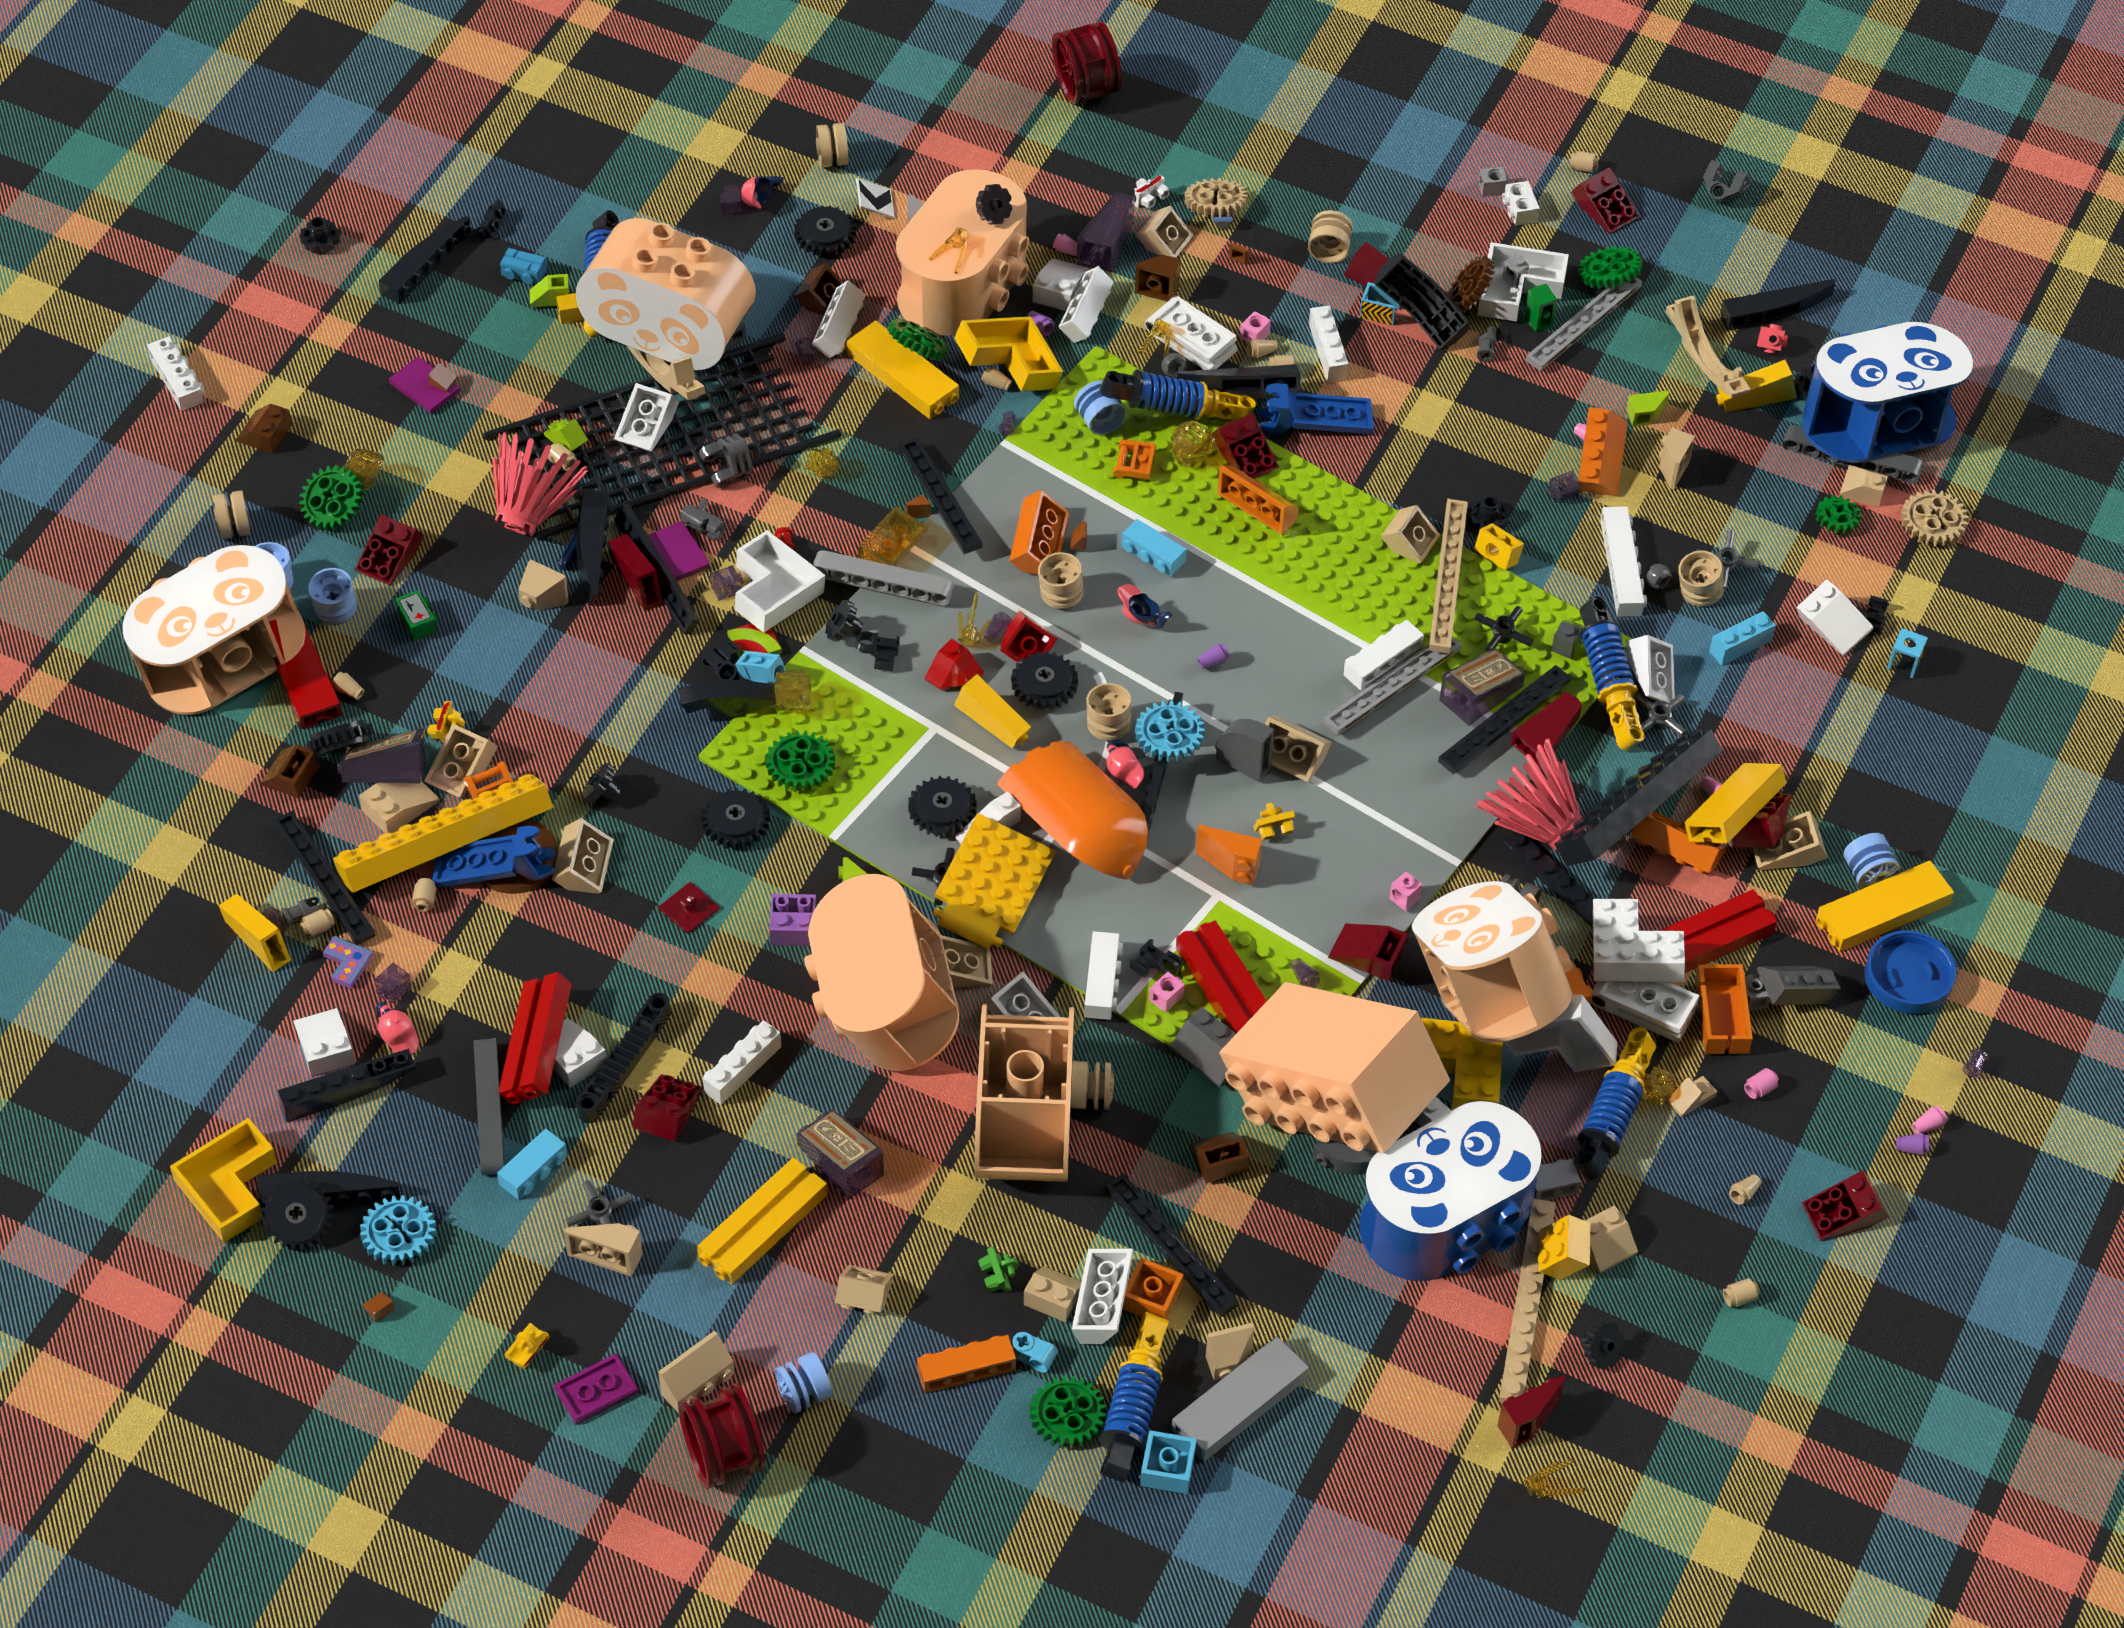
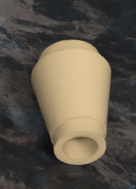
(1258, 347)
(996, 378)
(347, 685)
(1744, 1190)

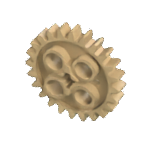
(1230, 197)
(1934, 518)

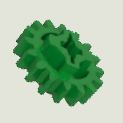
(1838, 514)

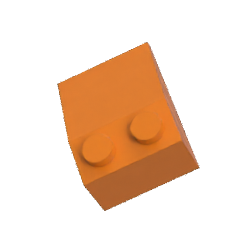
(1230, 852)

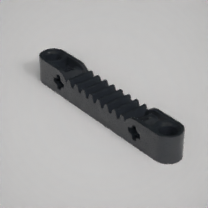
(623, 1060)

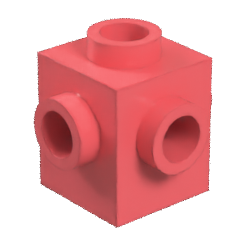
(1764, 341)

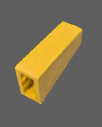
(1767, 387)
(992, 712)
(256, 932)

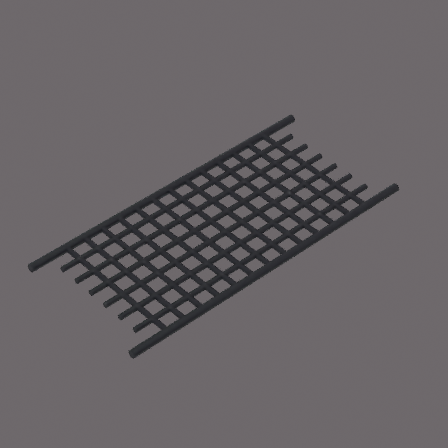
(688, 483)

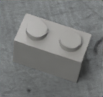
(1557, 1180)

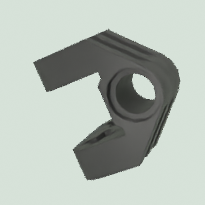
(1713, 176)
(737, 455)

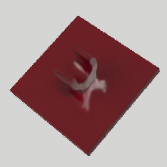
(688, 907)

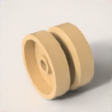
(830, 145)
(231, 515)

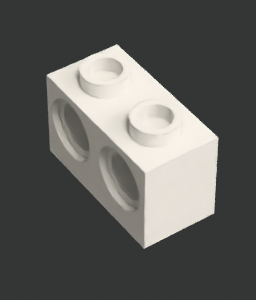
(1521, 203)

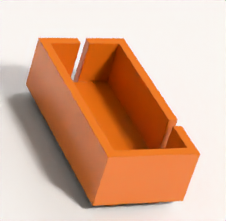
(1723, 1009)

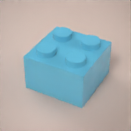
(1168, 1462)

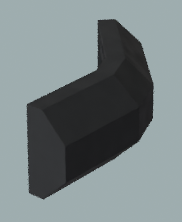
(1423, 300)

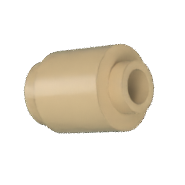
(1584, 161)
(1282, 360)
(555, 453)
(424, 895)
(317, 922)
(1741, 1292)

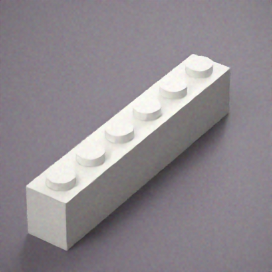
(1622, 561)

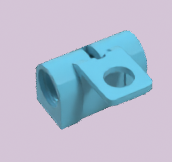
(759, 666)

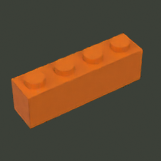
(966, 1363)

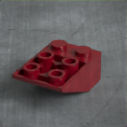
(1605, 201)
(1245, 446)
(388, 550)
(1766, 826)
(1370, 948)
(666, 1107)
(1845, 1207)
(1525, 1414)

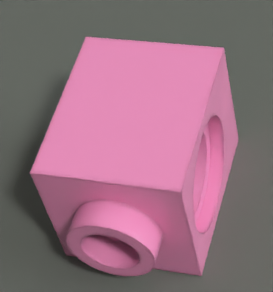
(1255, 327)
(1405, 891)
(1164, 999)

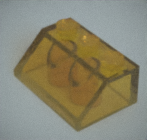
(892, 538)

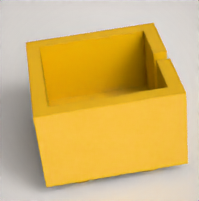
(1564, 1247)

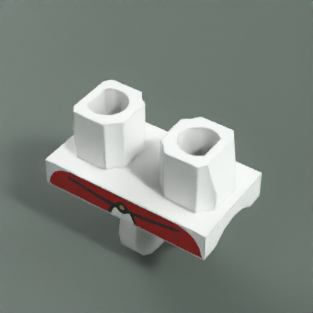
(1148, 190)

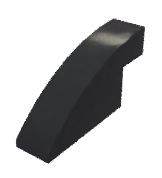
(727, 697)

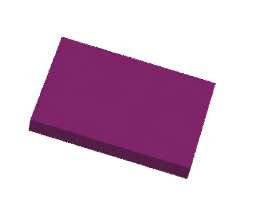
(414, 383)
(679, 551)
(596, 1389)

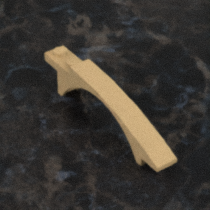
(1687, 321)
(675, 378)

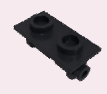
(493, 220)

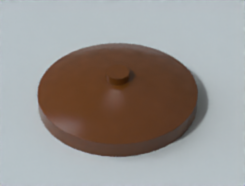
(519, 883)

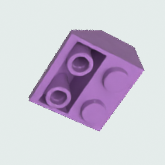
(791, 919)

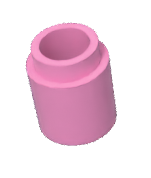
(1761, 1083)

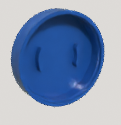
(1910, 972)

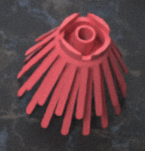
(518, 490)
(1540, 813)

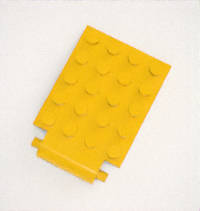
(991, 882)

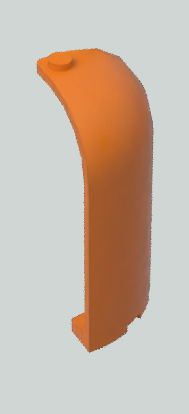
(1079, 807)

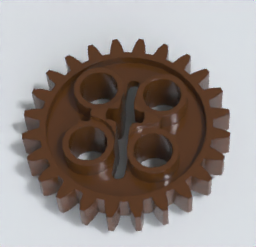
(1472, 282)

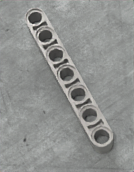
(884, 578)

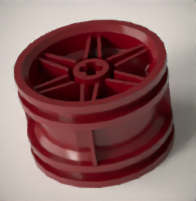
(1086, 62)
(722, 1436)

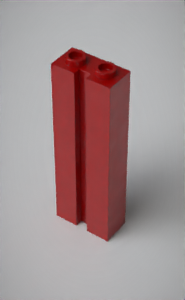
(307, 683)
(1724, 929)
(1220, 974)
(535, 1038)

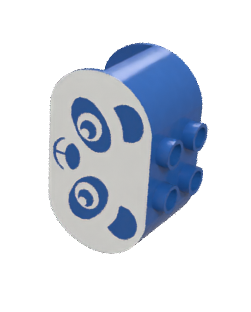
(1885, 391)
(1450, 1192)

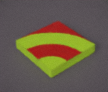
(753, 639)

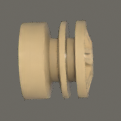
(1330, 236)
(1701, 578)
(1061, 580)
(1108, 711)
(1091, 1085)

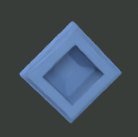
(1222, 221)

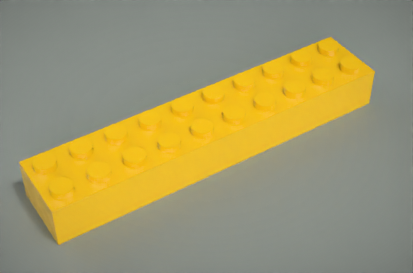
(442, 832)

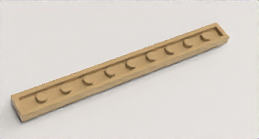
(1448, 576)
(1526, 1304)

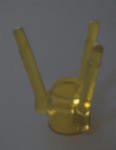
(956, 240)
(1159, 329)
(969, 635)
(1538, 1482)

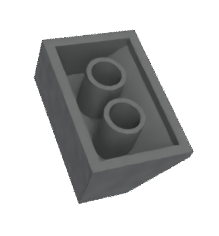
(1798, 984)
(1201, 1042)

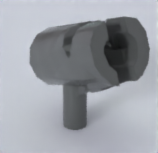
(703, 521)

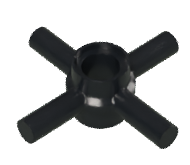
(1504, 629)
(938, 873)

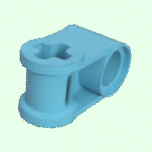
(1034, 1352)

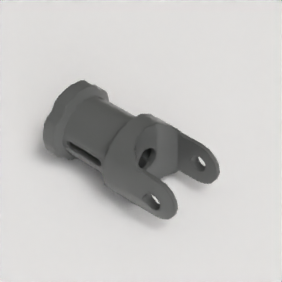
(1487, 342)
(300, 910)

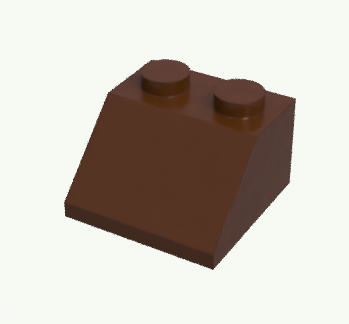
(1158, 277)
(818, 289)
(266, 428)

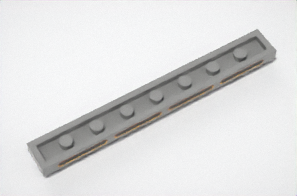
(1581, 324)
(1387, 688)

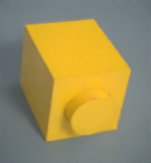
(568, 308)

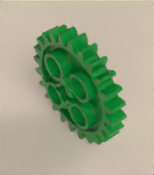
(1610, 267)
(918, 339)
(331, 498)
(806, 764)
(1067, 1412)

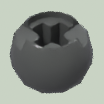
(1167, 363)
(1658, 576)

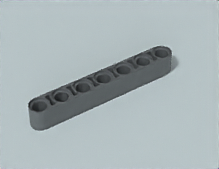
(1896, 465)
(489, 1106)

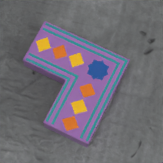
(352, 960)

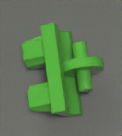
(1001, 1268)

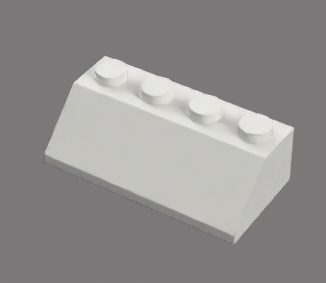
(1102, 1295)

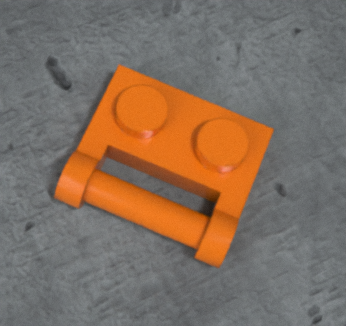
(1141, 460)
(470, 781)

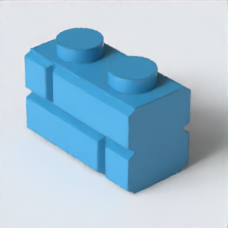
(523, 266)

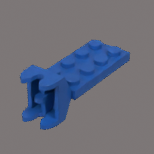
(1315, 412)
(495, 859)

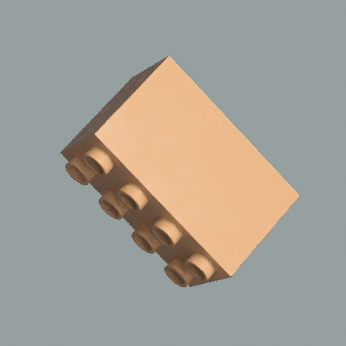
(1334, 1067)

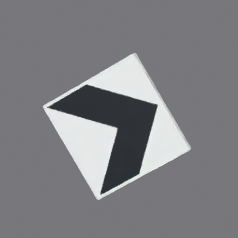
(875, 198)

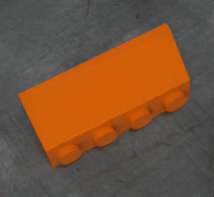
(1602, 452)
(1256, 499)
(1038, 531)
(1671, 838)

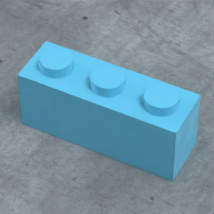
(1153, 547)
(1742, 638)
(532, 1164)

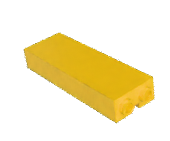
(903, 370)
(1735, 802)
(1884, 906)
(761, 1221)

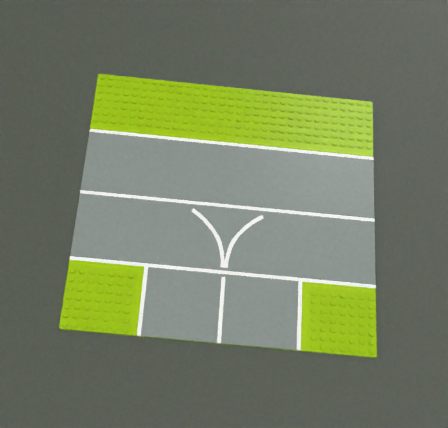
(1289, 620)

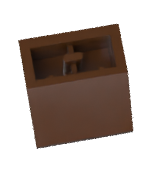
(292, 770)
(1221, 1156)

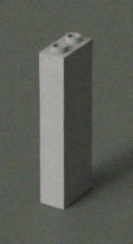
(1241, 1397)

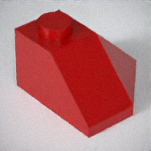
(1026, 637)
(953, 666)

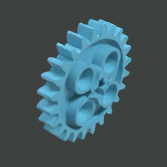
(1169, 731)
(381, 1242)

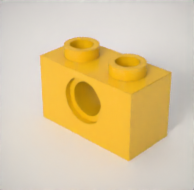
(1498, 546)

